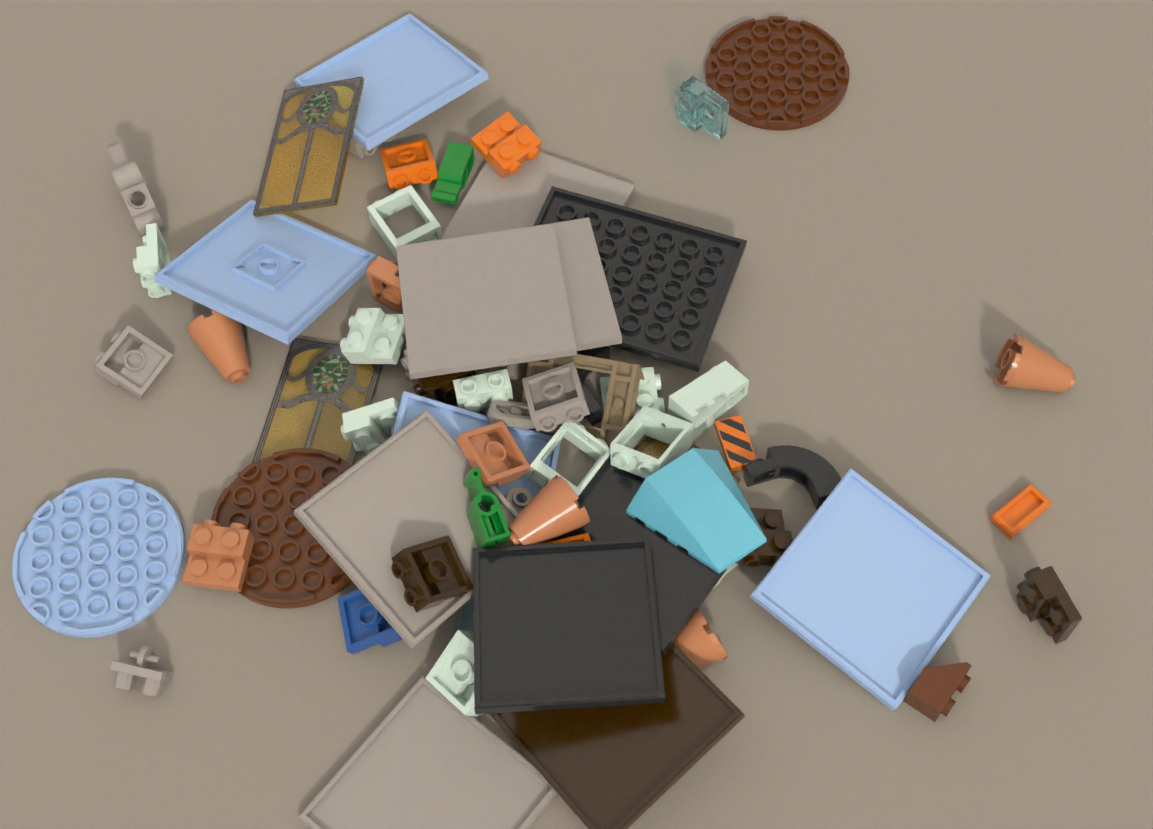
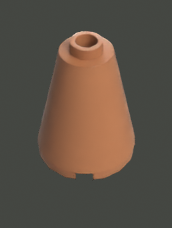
(222, 344)
(1031, 367)
(548, 515)
(700, 642)

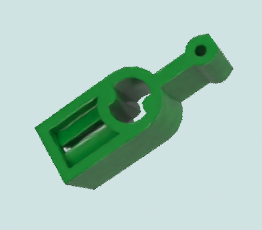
(453, 173)
(489, 526)

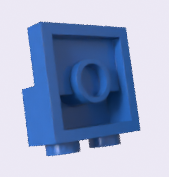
(363, 623)

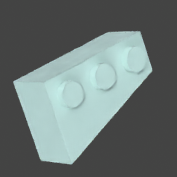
(708, 397)

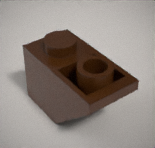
(935, 687)

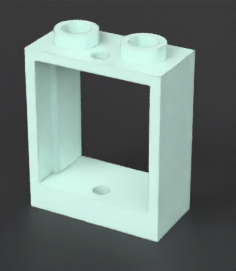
(395, 202)
(649, 423)
(577, 435)

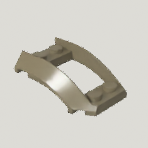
(620, 396)

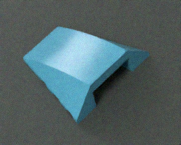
(699, 509)

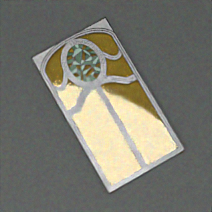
(309, 147)
(312, 396)

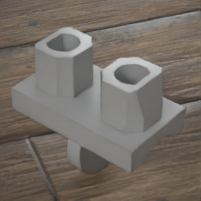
(153, 677)

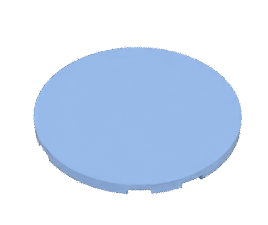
(99, 557)

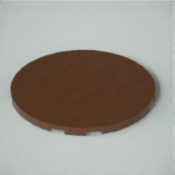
(778, 73)
(285, 560)

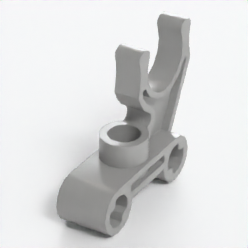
(129, 181)

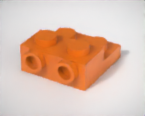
(506, 144)
(408, 164)

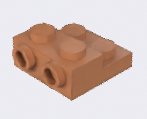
(385, 283)
(494, 454)
(218, 556)

